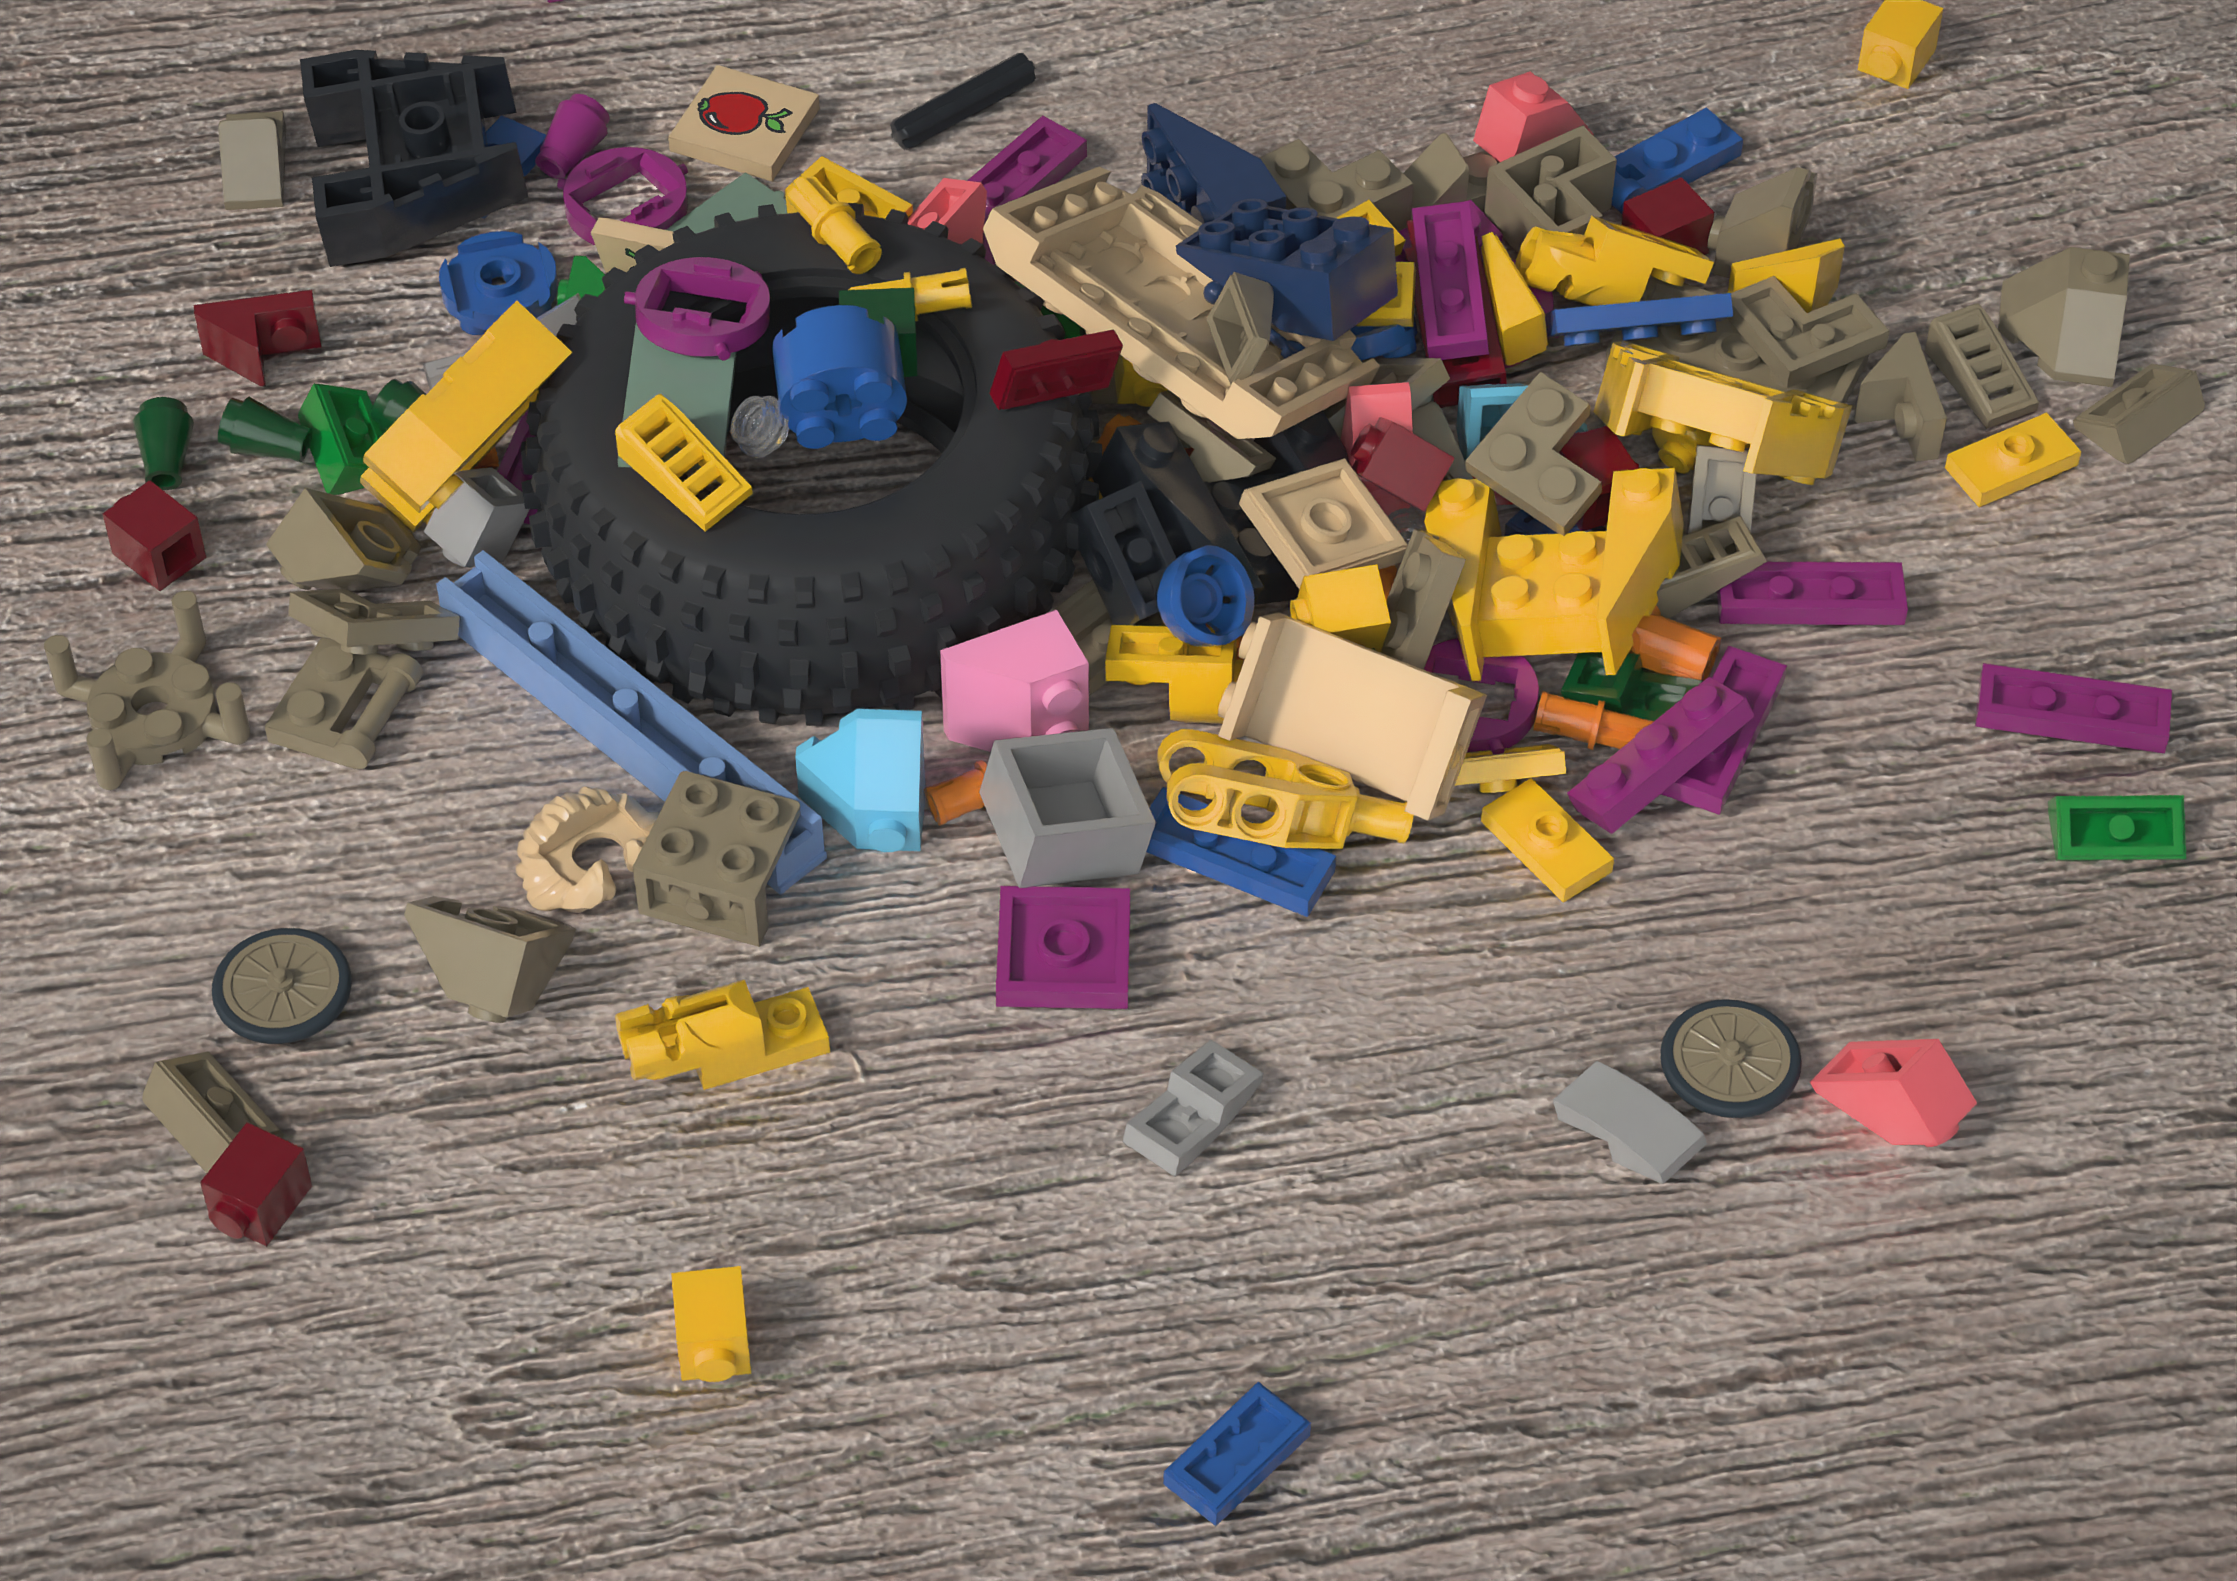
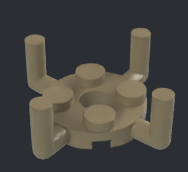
(139, 677)

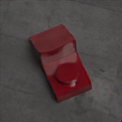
(247, 328)

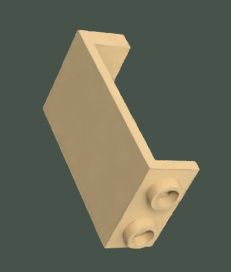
(1352, 711)

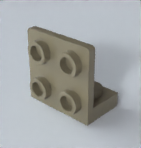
(714, 857)

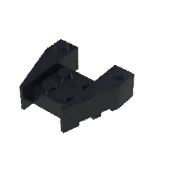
(423, 148)
(1210, 513)

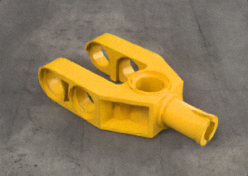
(1310, 799)

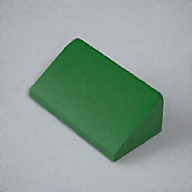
(339, 434)
(2118, 827)

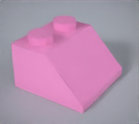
(1015, 684)

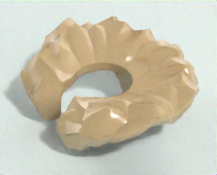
(556, 833)

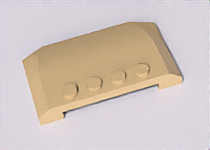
(1115, 266)

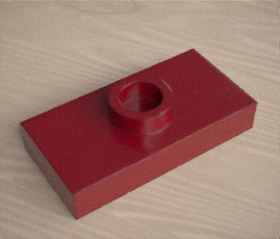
(1055, 369)

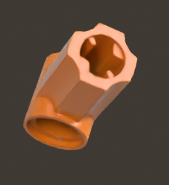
(1674, 647)

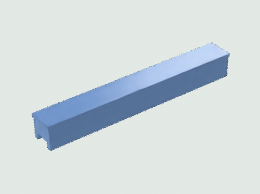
(609, 699)

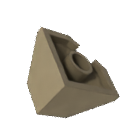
(1763, 219)
(2069, 313)
(342, 544)
(488, 957)

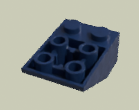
(1201, 168)
(1320, 267)

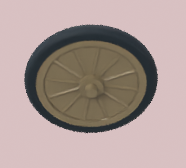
(281, 985)
(1730, 1058)

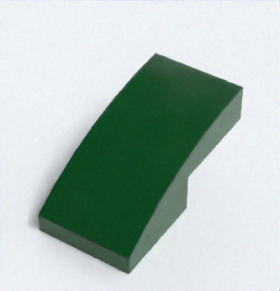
(1628, 691)

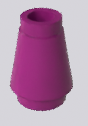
(573, 133)

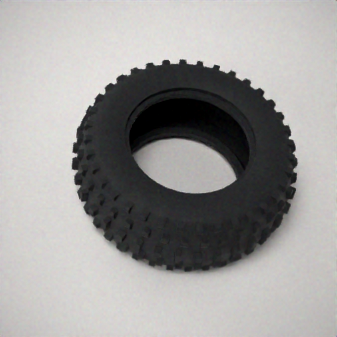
(828, 603)

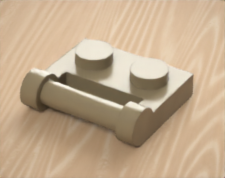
(327, 696)

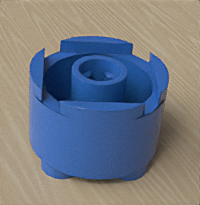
(840, 376)

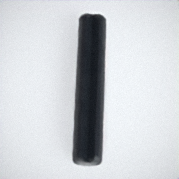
(962, 101)

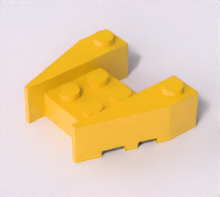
(461, 417)
(1786, 431)
(1553, 588)

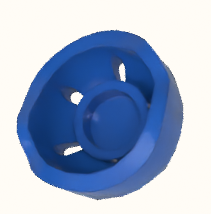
(1193, 599)

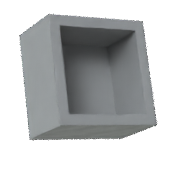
(1066, 807)

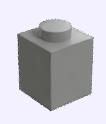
(478, 517)

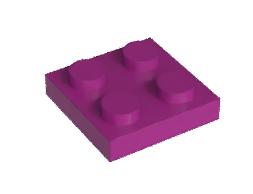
(1063, 947)

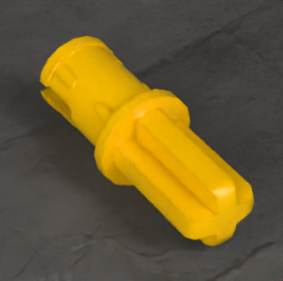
(834, 224)
(932, 291)

